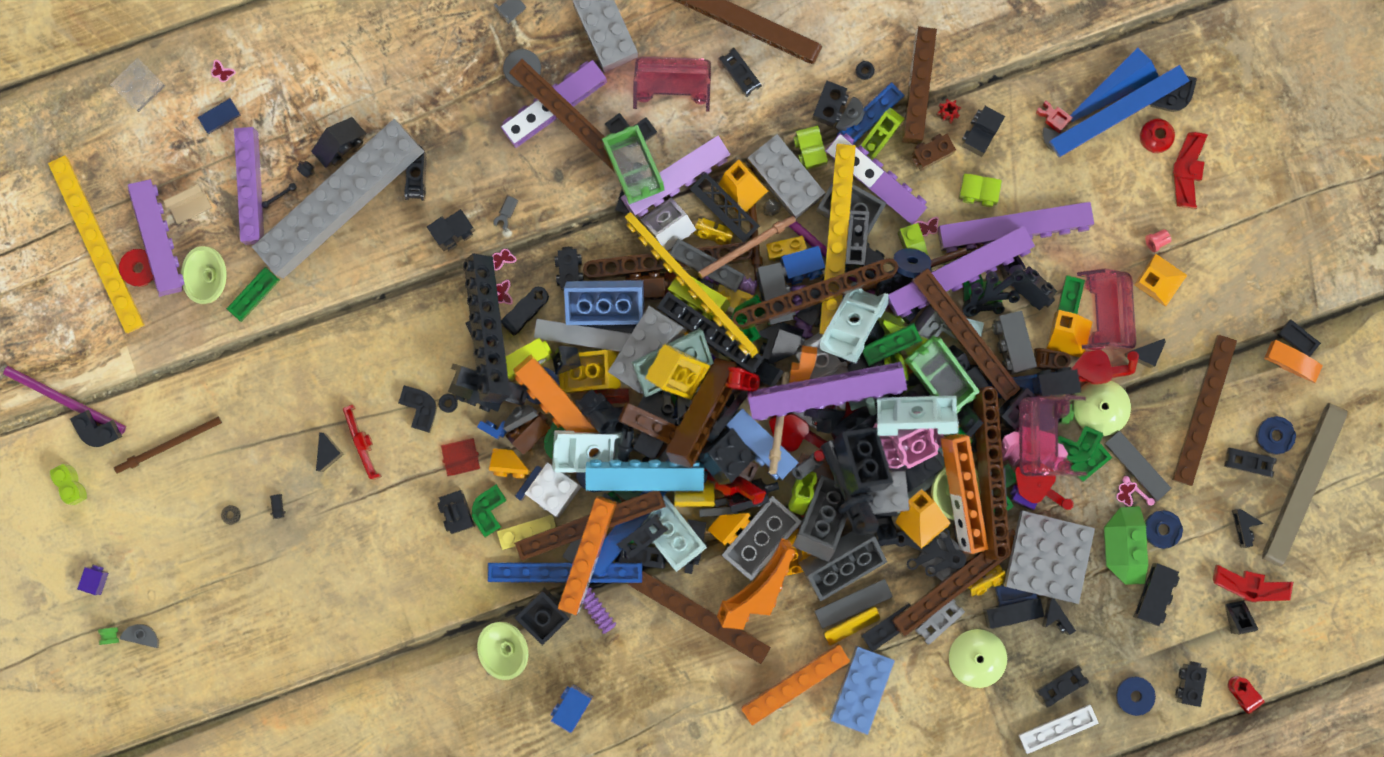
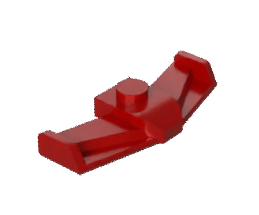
(1188, 170)
(362, 442)
(742, 486)
(1252, 586)

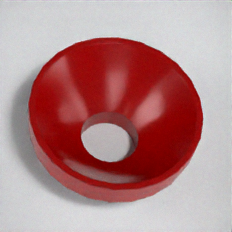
(1151, 142)

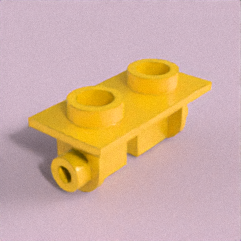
(706, 230)
(785, 247)
(734, 298)
(992, 578)

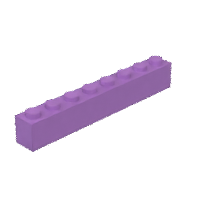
(1037, 223)
(965, 269)
(827, 390)

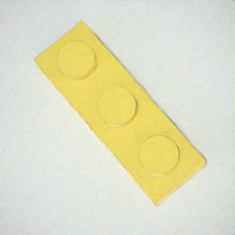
(513, 534)

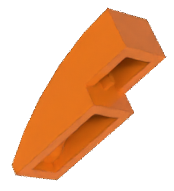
(1293, 361)
(803, 370)

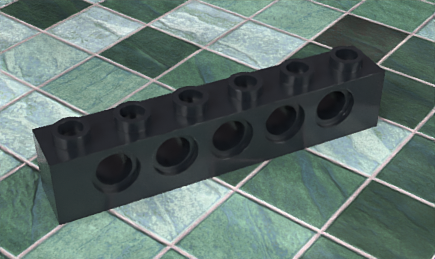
(714, 335)

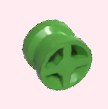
(108, 636)

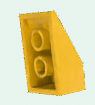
(677, 372)
(592, 373)
(696, 498)

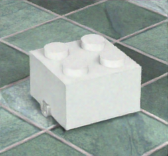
(553, 490)

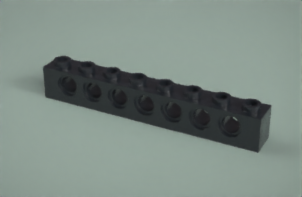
(486, 328)
(862, 419)

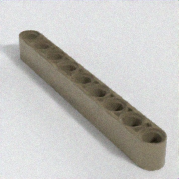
(1304, 484)

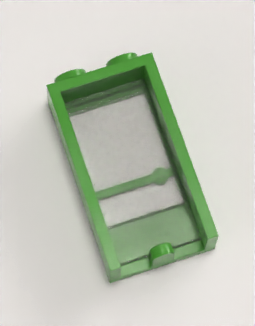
(633, 164)
(941, 372)

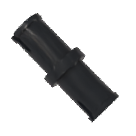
(625, 444)

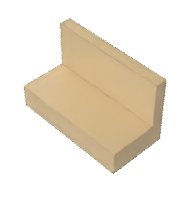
(188, 204)

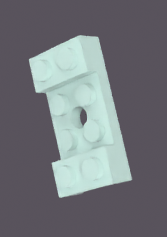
(848, 338)
(899, 413)
(573, 449)

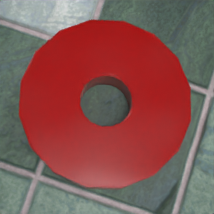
(127, 265)

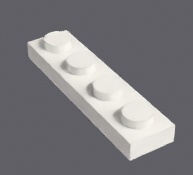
(1058, 729)

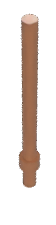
(776, 228)

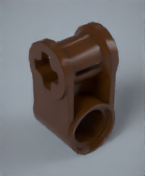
(1049, 359)

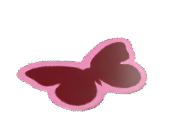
(219, 71)
(929, 227)
(500, 258)
(502, 290)
(1125, 493)

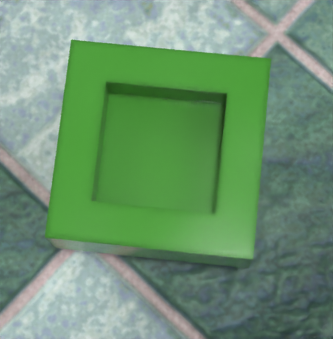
(1066, 420)

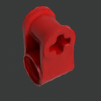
(742, 380)
(1246, 696)

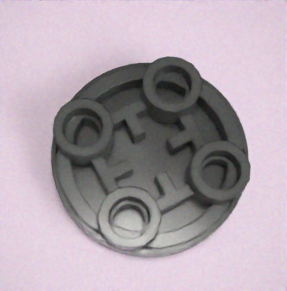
(514, 57)

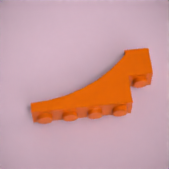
(761, 593)

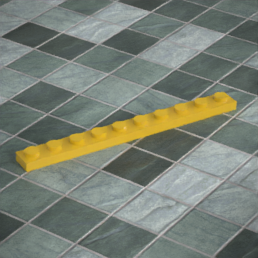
(838, 227)
(96, 244)
(695, 290)

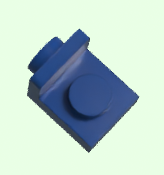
(489, 428)

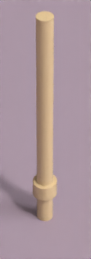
(775, 453)

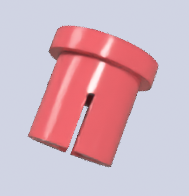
(1157, 240)

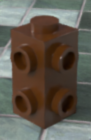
(933, 152)
(654, 283)
(529, 433)

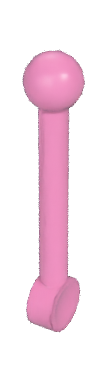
(1150, 501)

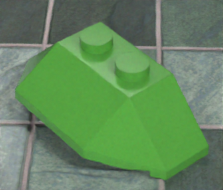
(1127, 545)

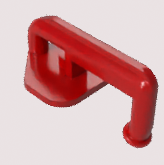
(1096, 367)
(795, 431)
(1037, 487)

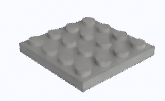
(1049, 557)

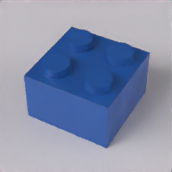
(803, 265)
(572, 708)

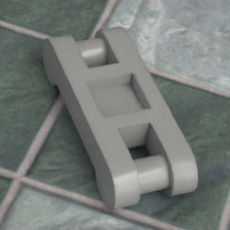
(939, 621)

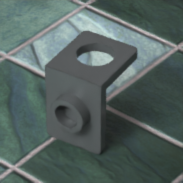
(510, 9)

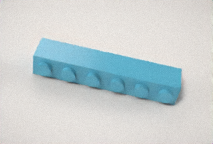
(643, 476)

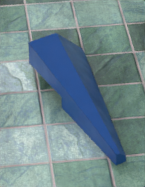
(1127, 78)

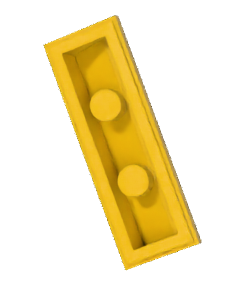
(852, 625)

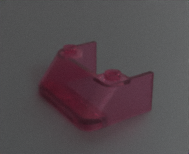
(672, 77)
(1113, 309)
(1040, 436)

